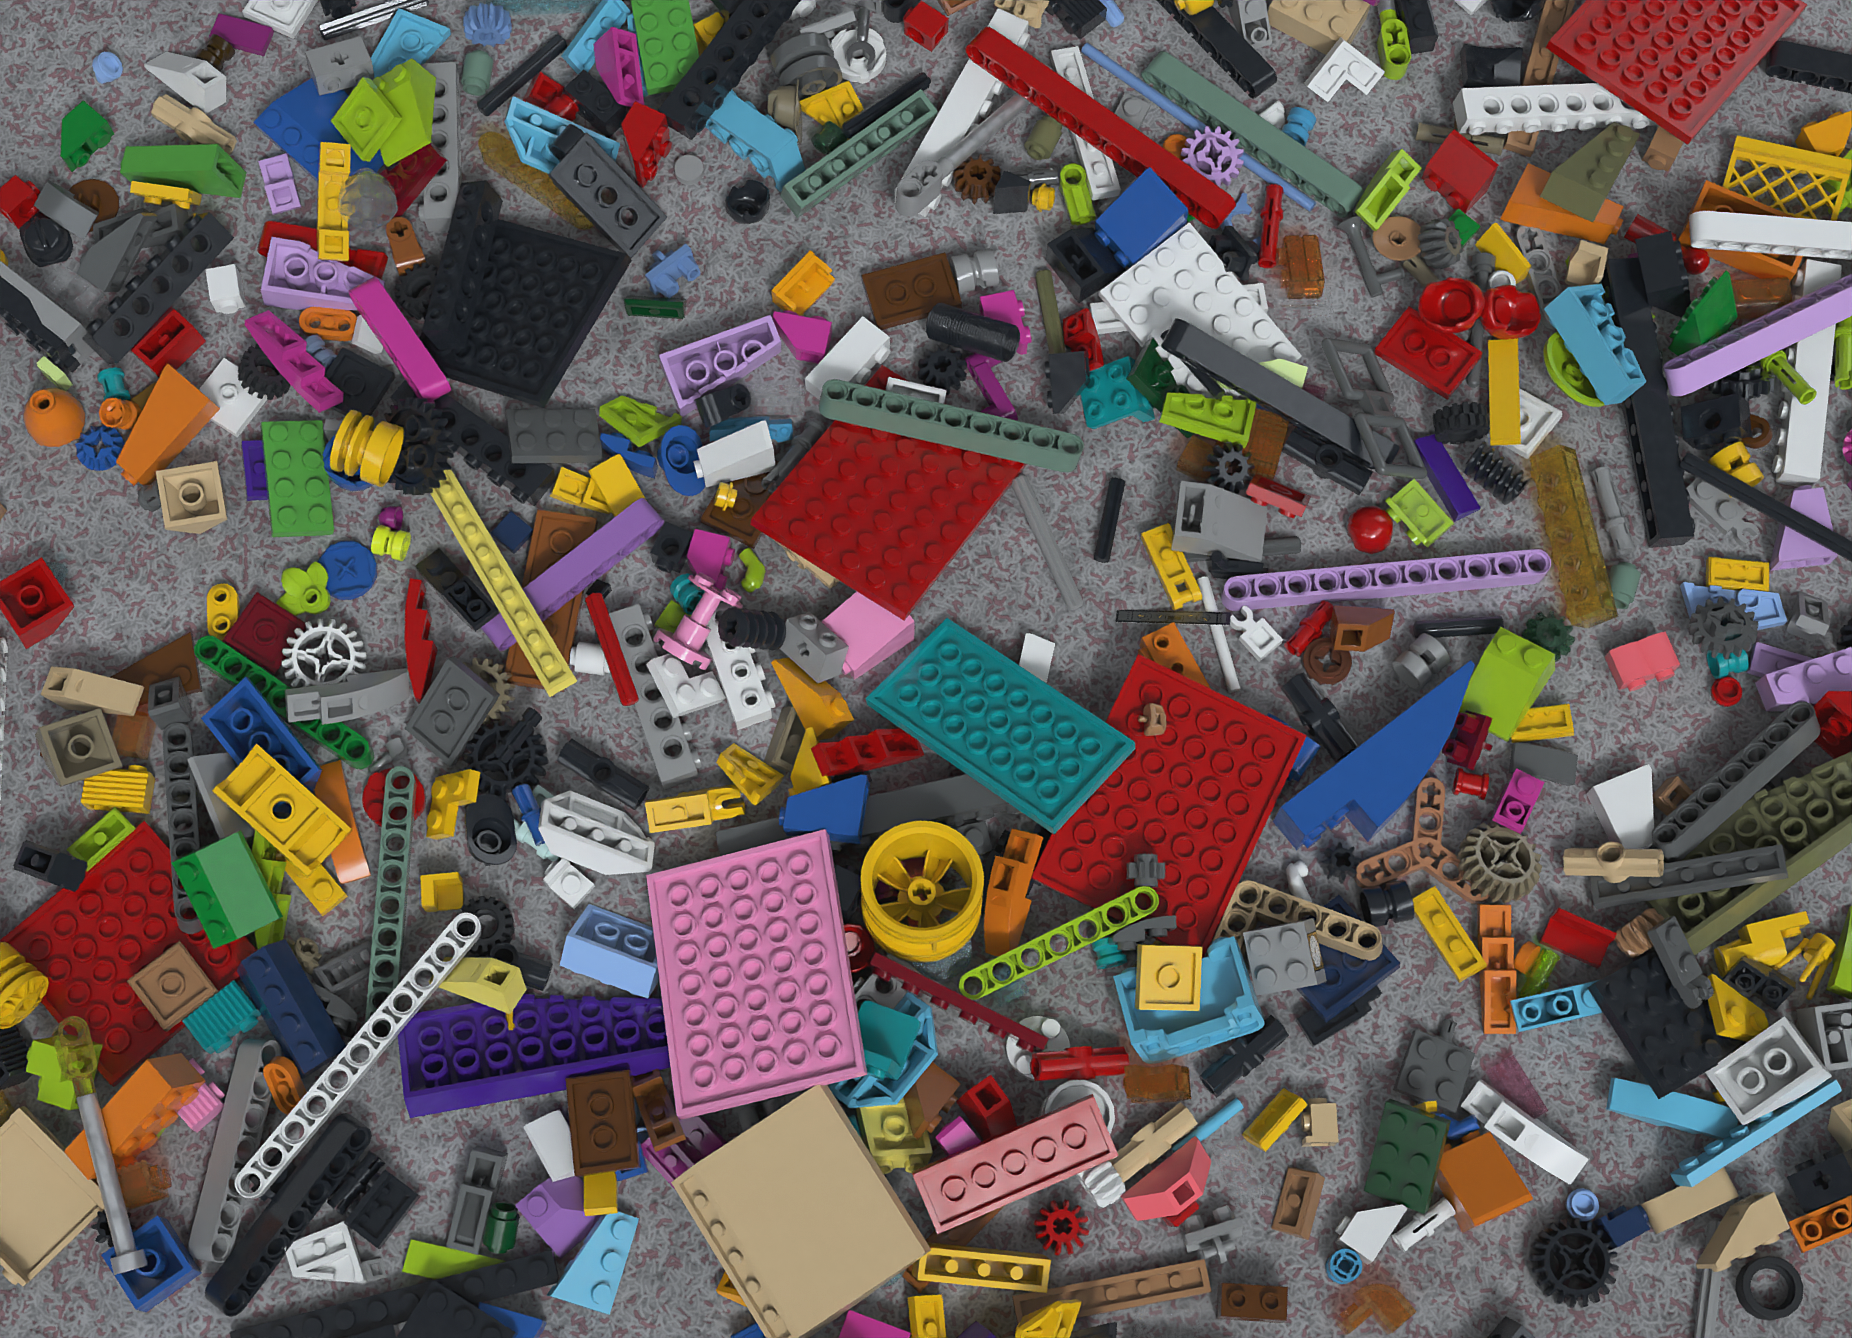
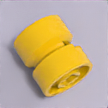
(1737, 455)

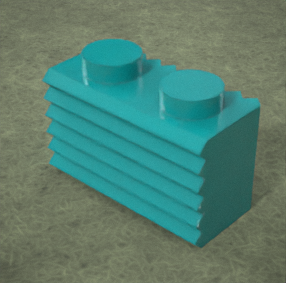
(222, 1018)

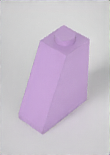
(1794, 549)

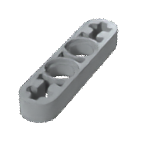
(1538, 277)

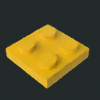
(1168, 977)

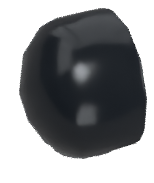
(751, 196)

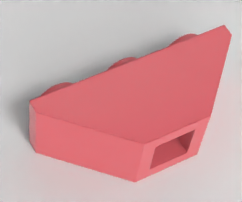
(1171, 1184)

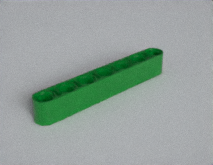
(274, 692)

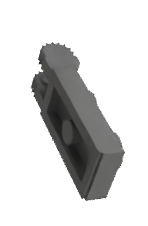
(1680, 962)

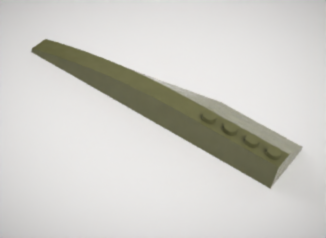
(1804, 815)

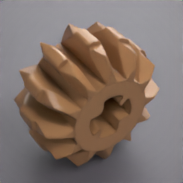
(1633, 936)

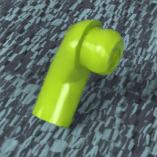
(755, 570)

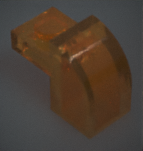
(1194, 459)
(1157, 1084)
(1380, 1302)

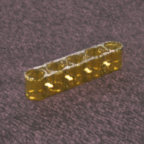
(524, 176)

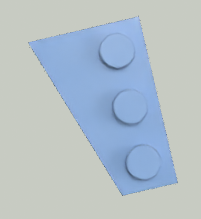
(1765, 605)

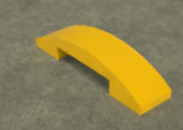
(331, 226)

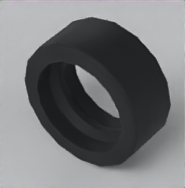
(1789, 1273)

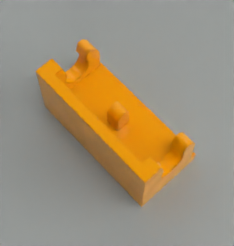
(803, 284)

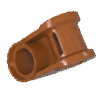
(405, 249)

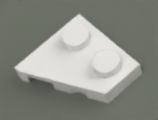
(327, 1256)

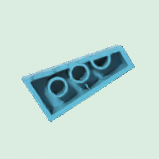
(757, 137)
(1596, 342)

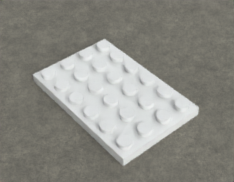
(1191, 284)

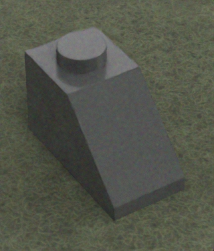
(169, 703)

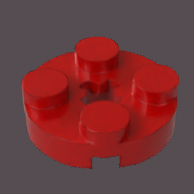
(374, 797)

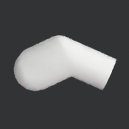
(1295, 883)

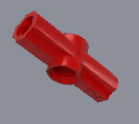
(1079, 1063)

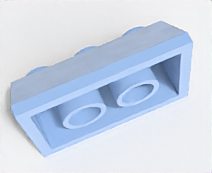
(612, 951)

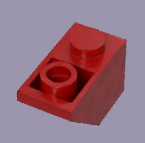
(988, 1108)

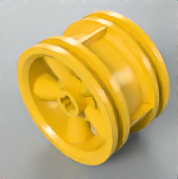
(942, 849)

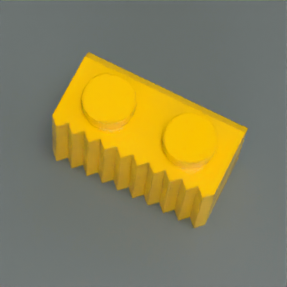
(120, 788)

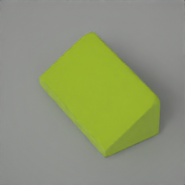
(101, 838)

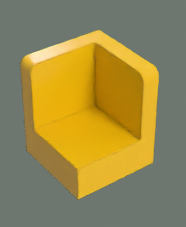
(442, 892)

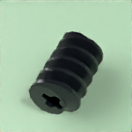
(1496, 474)
(752, 628)

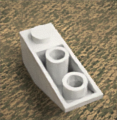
(191, 79)

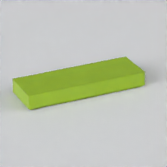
(439, 1261)

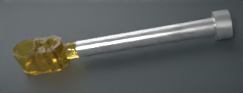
(127, 1255)

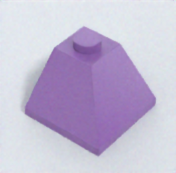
(558, 1213)

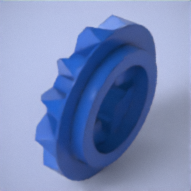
(107, 456)

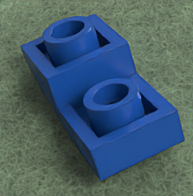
(638, 461)

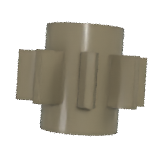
(306, 953)

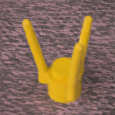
(1817, 953)

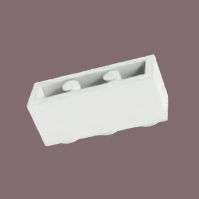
(851, 357)

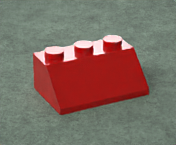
(1835, 722)

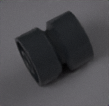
(1391, 903)

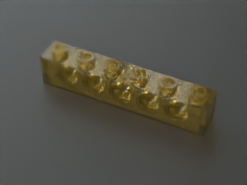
(1577, 519)

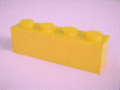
(984, 1267)

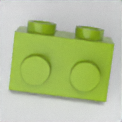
(1419, 513)

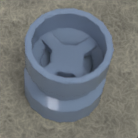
(317, 350)

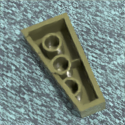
(1590, 173)

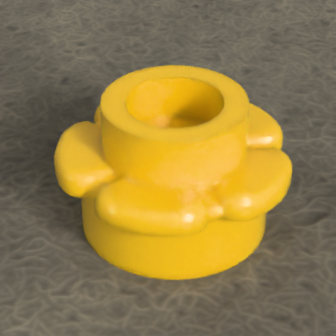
(1043, 197)
(725, 496)

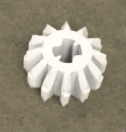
(1102, 1183)

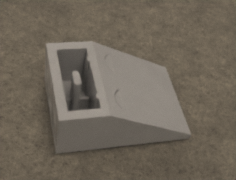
(1218, 520)

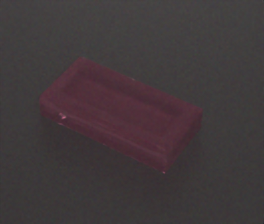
(1515, 1086)

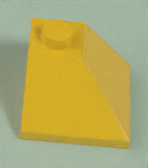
(805, 772)

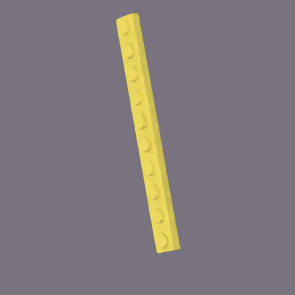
(502, 586)

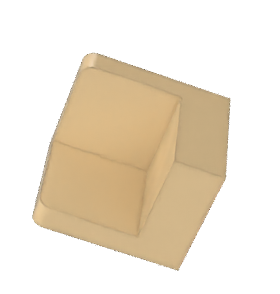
(1586, 264)

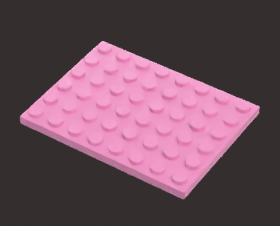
(755, 975)

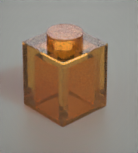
(134, 735)

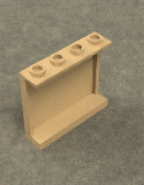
(41, 1197)

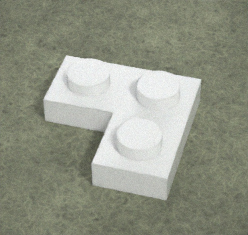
(1343, 64)
(681, 692)

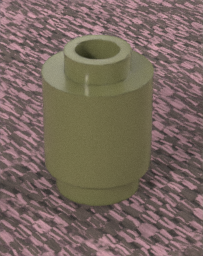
(1043, 138)

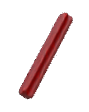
(611, 649)

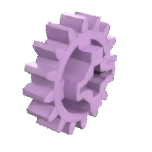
(1222, 154)

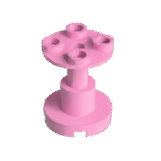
(693, 630)

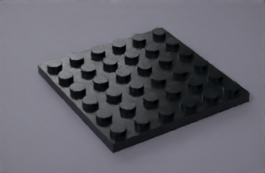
(532, 312)

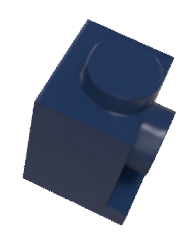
(1623, 1225)

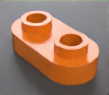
(330, 324)
(284, 1083)

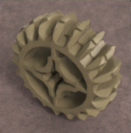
(1509, 878)

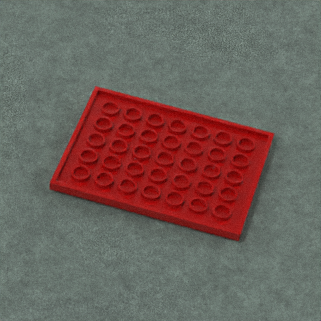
(1673, 55)
(884, 507)
(1181, 795)

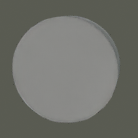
(689, 169)

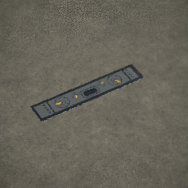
(1169, 617)

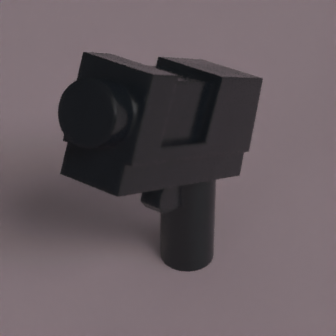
(1227, 568)

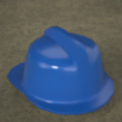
(676, 459)

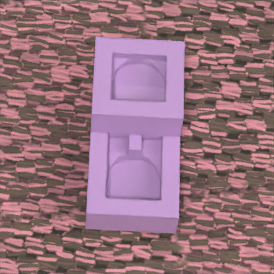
(279, 184)

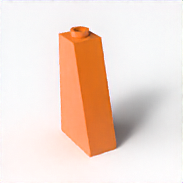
(1531, 210)
(165, 427)

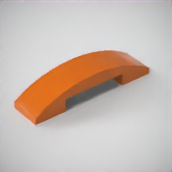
(349, 855)

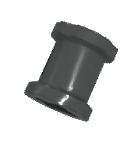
(147, 492)

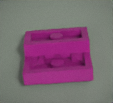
(676, 1159)

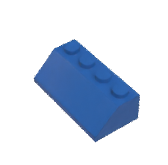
(248, 719)

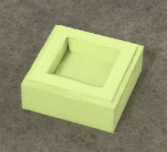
(54, 374)

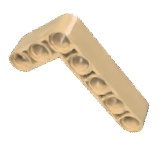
(1296, 909)

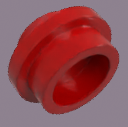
(1726, 691)

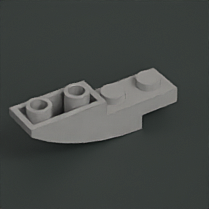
(348, 700)

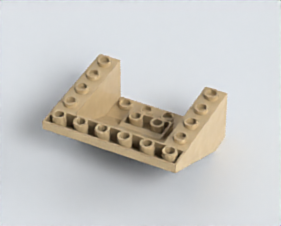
(801, 1216)

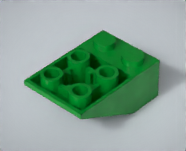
(1706, 316)

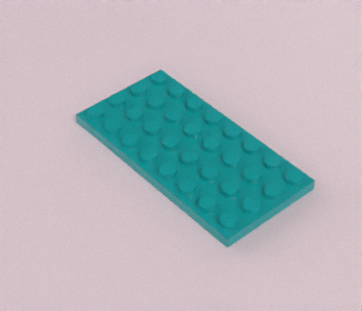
(1001, 725)

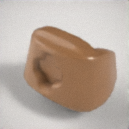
(1153, 719)

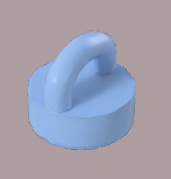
(107, 67)

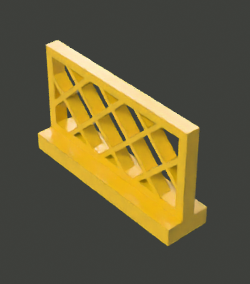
(1797, 162)

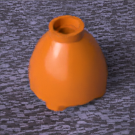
(53, 417)

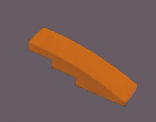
(1499, 976)

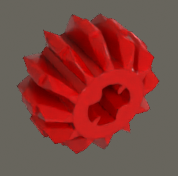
(1063, 1238)

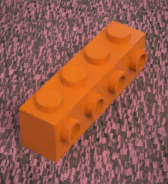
(1170, 650)

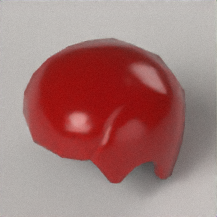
(1370, 529)
(859, 944)

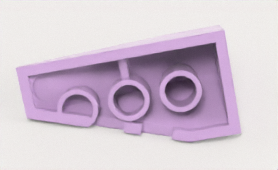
(300, 280)

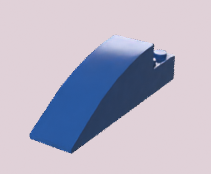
(1379, 773)

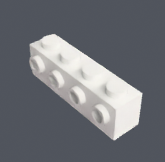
(739, 677)

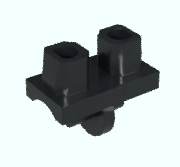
(1235, 251)

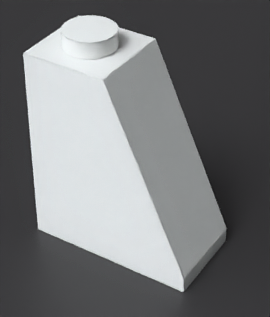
(736, 456)
(1626, 808)

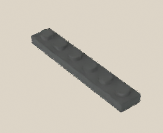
(1694, 877)

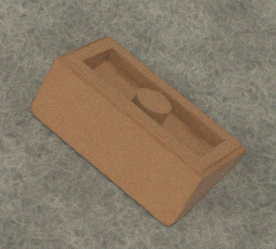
(1298, 1202)

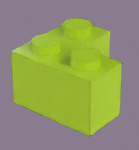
(52, 1084)

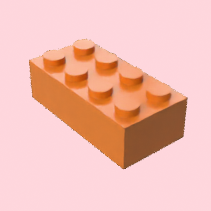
(1761, 265)
(141, 1110)

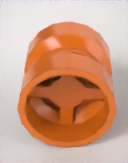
(119, 413)

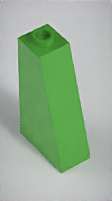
(193, 167)

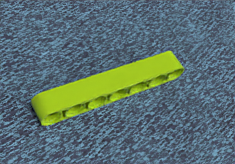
(1069, 932)

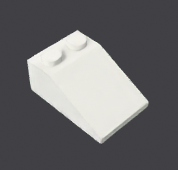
(1768, 1072)

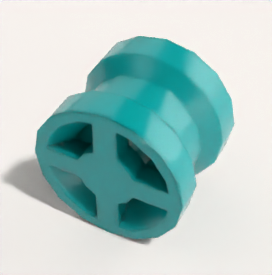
(1108, 954)

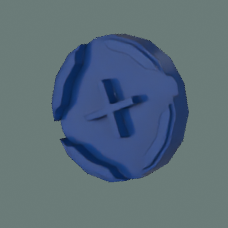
(349, 569)

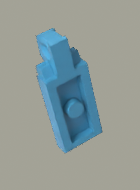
(779, 429)

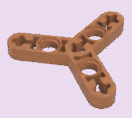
(1421, 838)

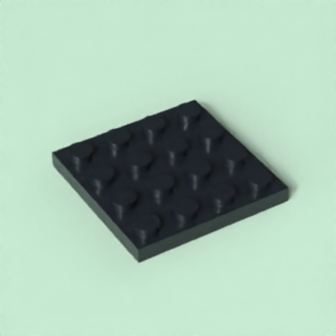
(1657, 1027)

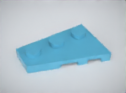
(597, 1268)

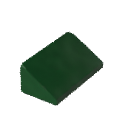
(655, 307)

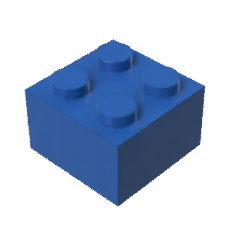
(167, 1268)

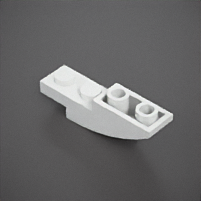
(1524, 1133)

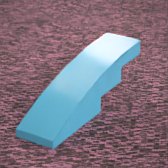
(1673, 1110)

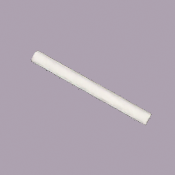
(1219, 637)

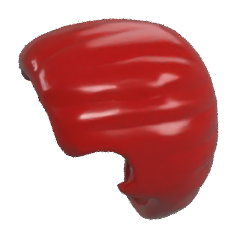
(1451, 305)
(1509, 313)

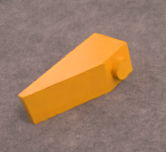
(815, 703)

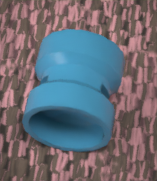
(1299, 124)
(1339, 1270)

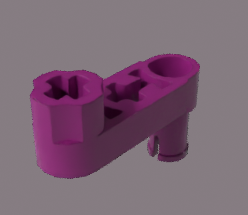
(980, 370)

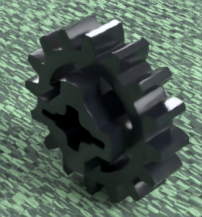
(1748, 382)

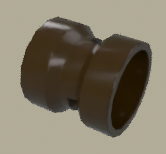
(216, 52)

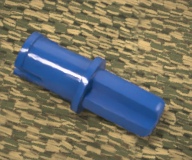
(530, 810)

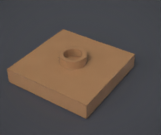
(172, 986)

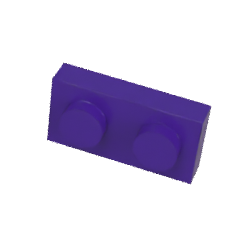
(254, 470)

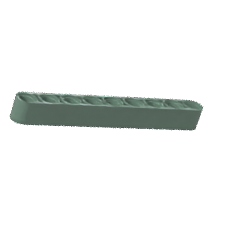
(1254, 133)
(950, 425)
(386, 891)

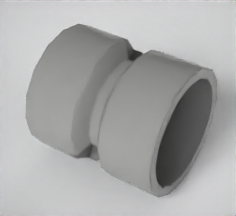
(974, 270)
(1419, 663)

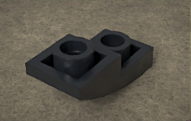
(1761, 981)

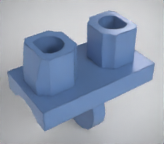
(669, 268)

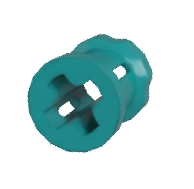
(113, 383)

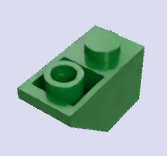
(82, 135)

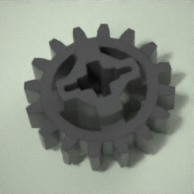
(1723, 628)

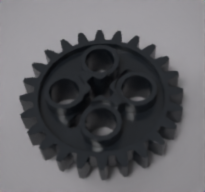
(422, 464)

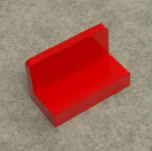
(1577, 937)

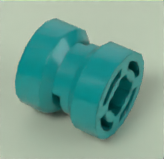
(686, 593)
(1722, 667)

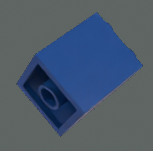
(1140, 219)

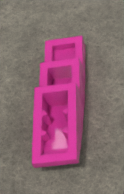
(290, 358)

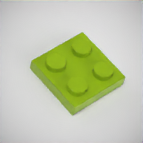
(366, 119)

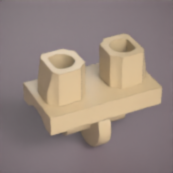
(1025, 9)

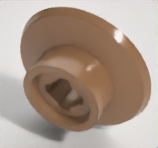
(1400, 229)

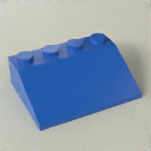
(302, 121)

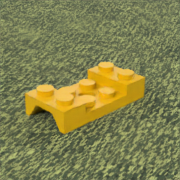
(306, 834)

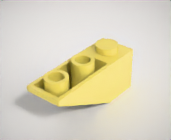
(486, 982)

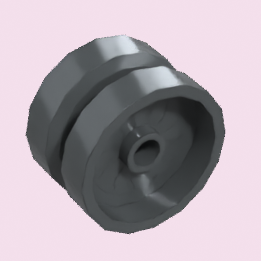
(809, 60)

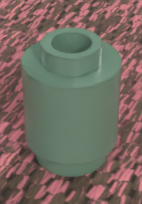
(477, 73)
(1624, 583)

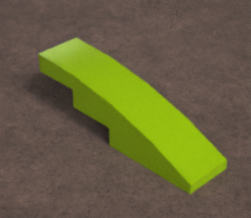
(273, 873)

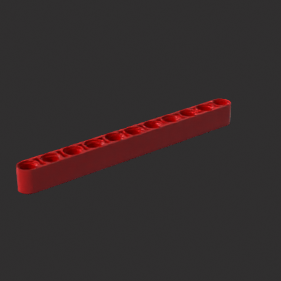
(1097, 124)

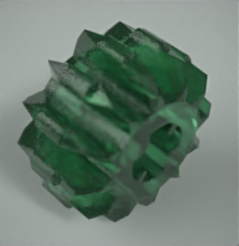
(1552, 626)

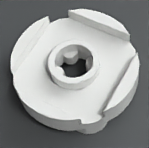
(858, 70)
(1050, 1028)

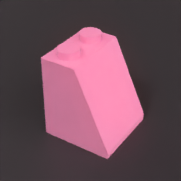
(868, 632)

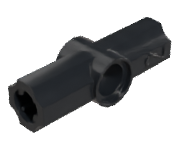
(1310, 451)
(1319, 716)
(587, 764)
(1243, 1056)

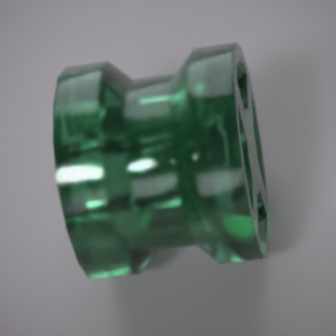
(828, 138)

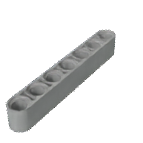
(233, 1147)

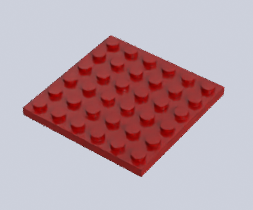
(107, 934)

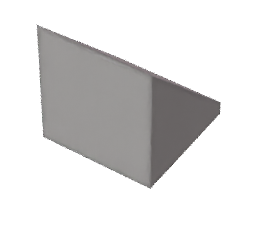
(372, 1272)

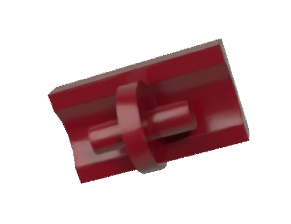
(1469, 740)

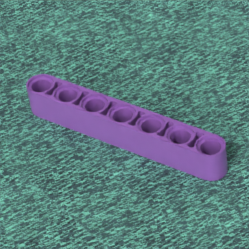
(582, 566)

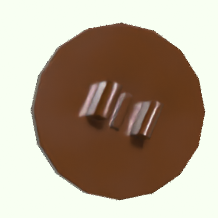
(97, 196)

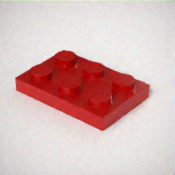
(1428, 355)

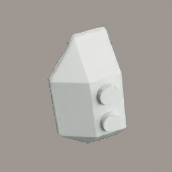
(594, 835)

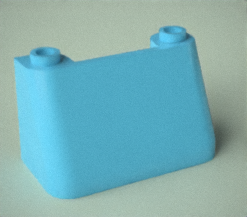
(1225, 1012)

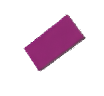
(243, 34)

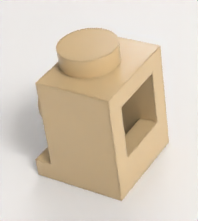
(1320, 1123)

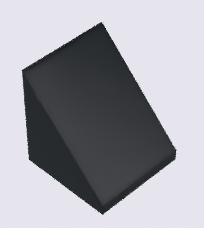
(599, 587)

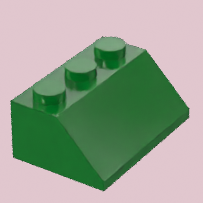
(227, 889)

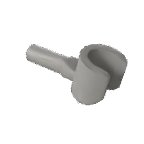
(397, 751)

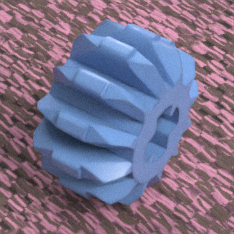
(487, 24)

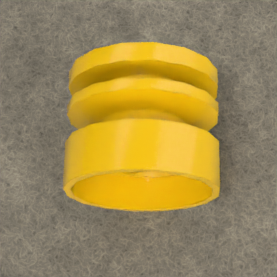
(361, 446)
(20, 986)

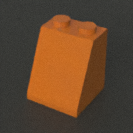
(1479, 1181)

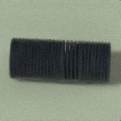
(972, 332)

